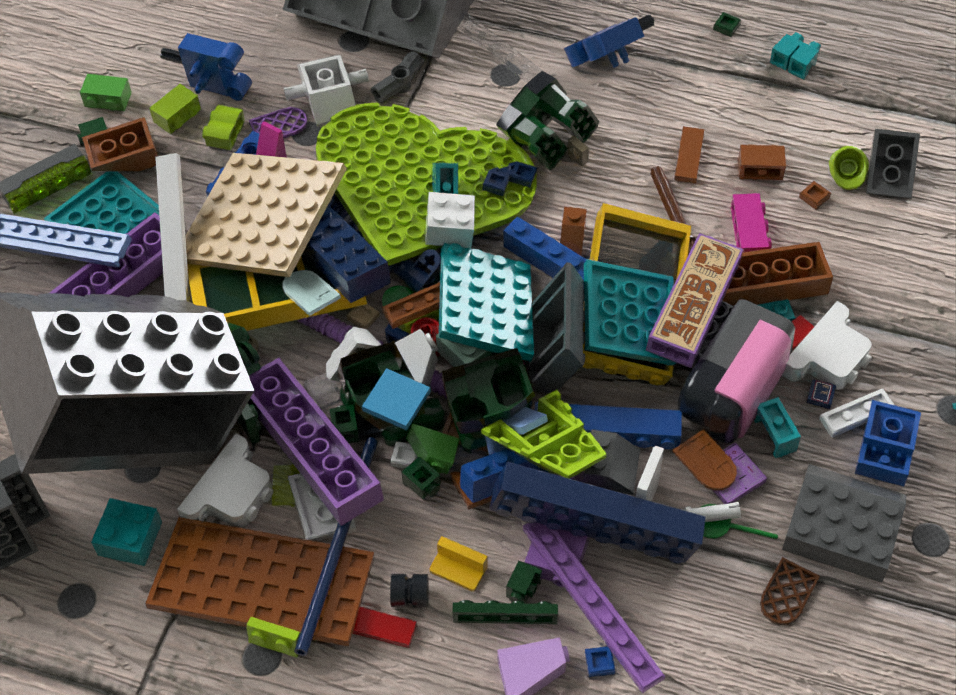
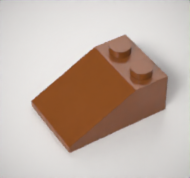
(122, 147)

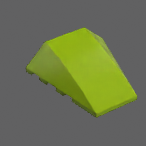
(555, 446)

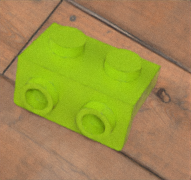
(272, 636)

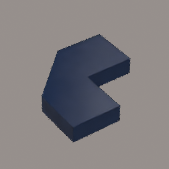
(515, 172)

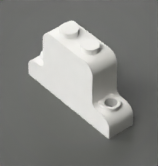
(830, 351)
(230, 488)

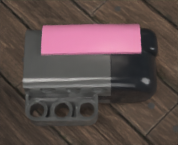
(736, 369)

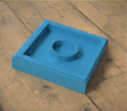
(396, 399)

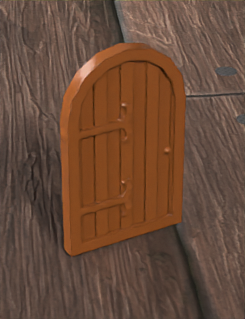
(707, 461)

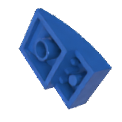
(888, 443)

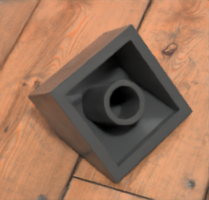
(620, 466)

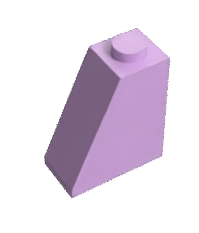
(531, 666)

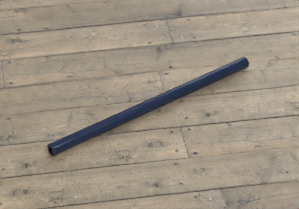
(329, 568)

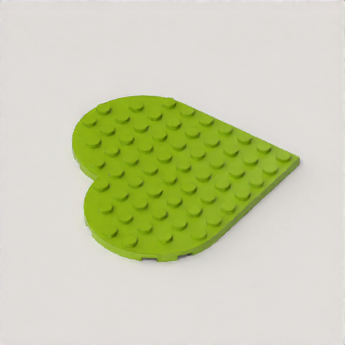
(391, 174)

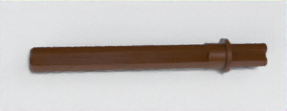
(669, 200)

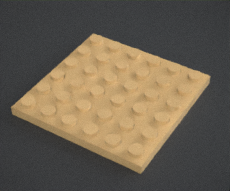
(262, 213)

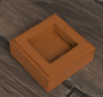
(815, 195)

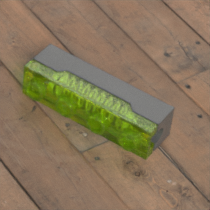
(44, 178)

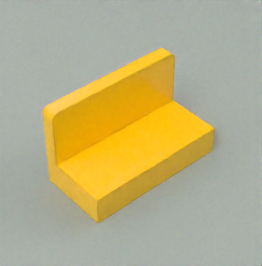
(459, 564)

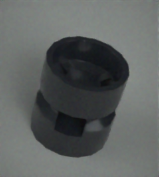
(409, 590)

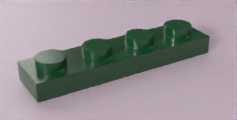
(505, 613)

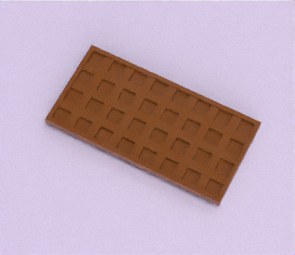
(248, 573)

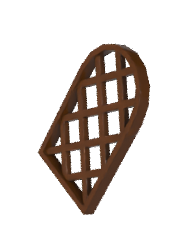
(801, 570)

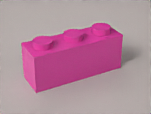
(749, 222)

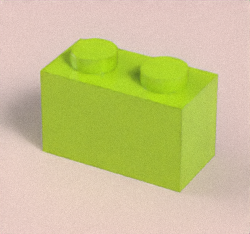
(175, 108)

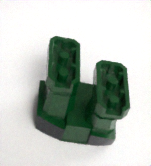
(534, 108)

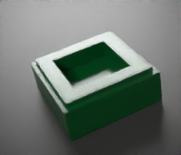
(727, 24)

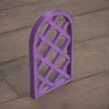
(282, 112)

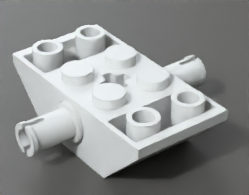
(326, 87)

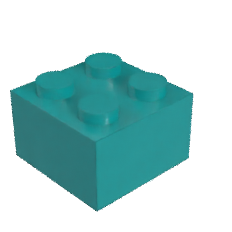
(127, 532)

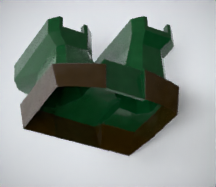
(360, 374)
(477, 402)

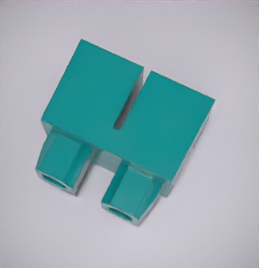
(795, 55)

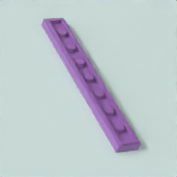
(595, 606)

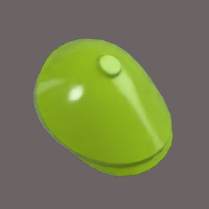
(849, 167)

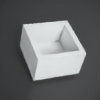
(449, 219)

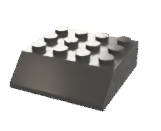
(557, 331)
(845, 523)

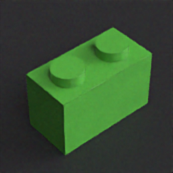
(105, 92)

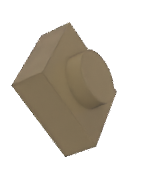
(577, 151)

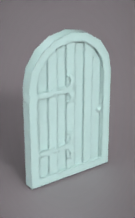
(309, 291)

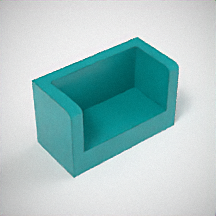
(779, 427)

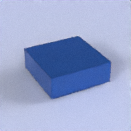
(599, 661)

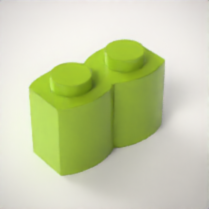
(223, 127)

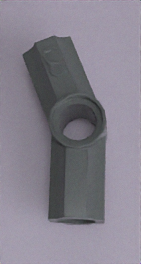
(400, 78)

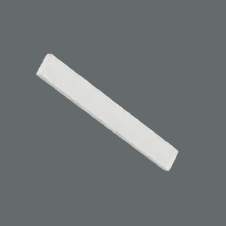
(172, 227)

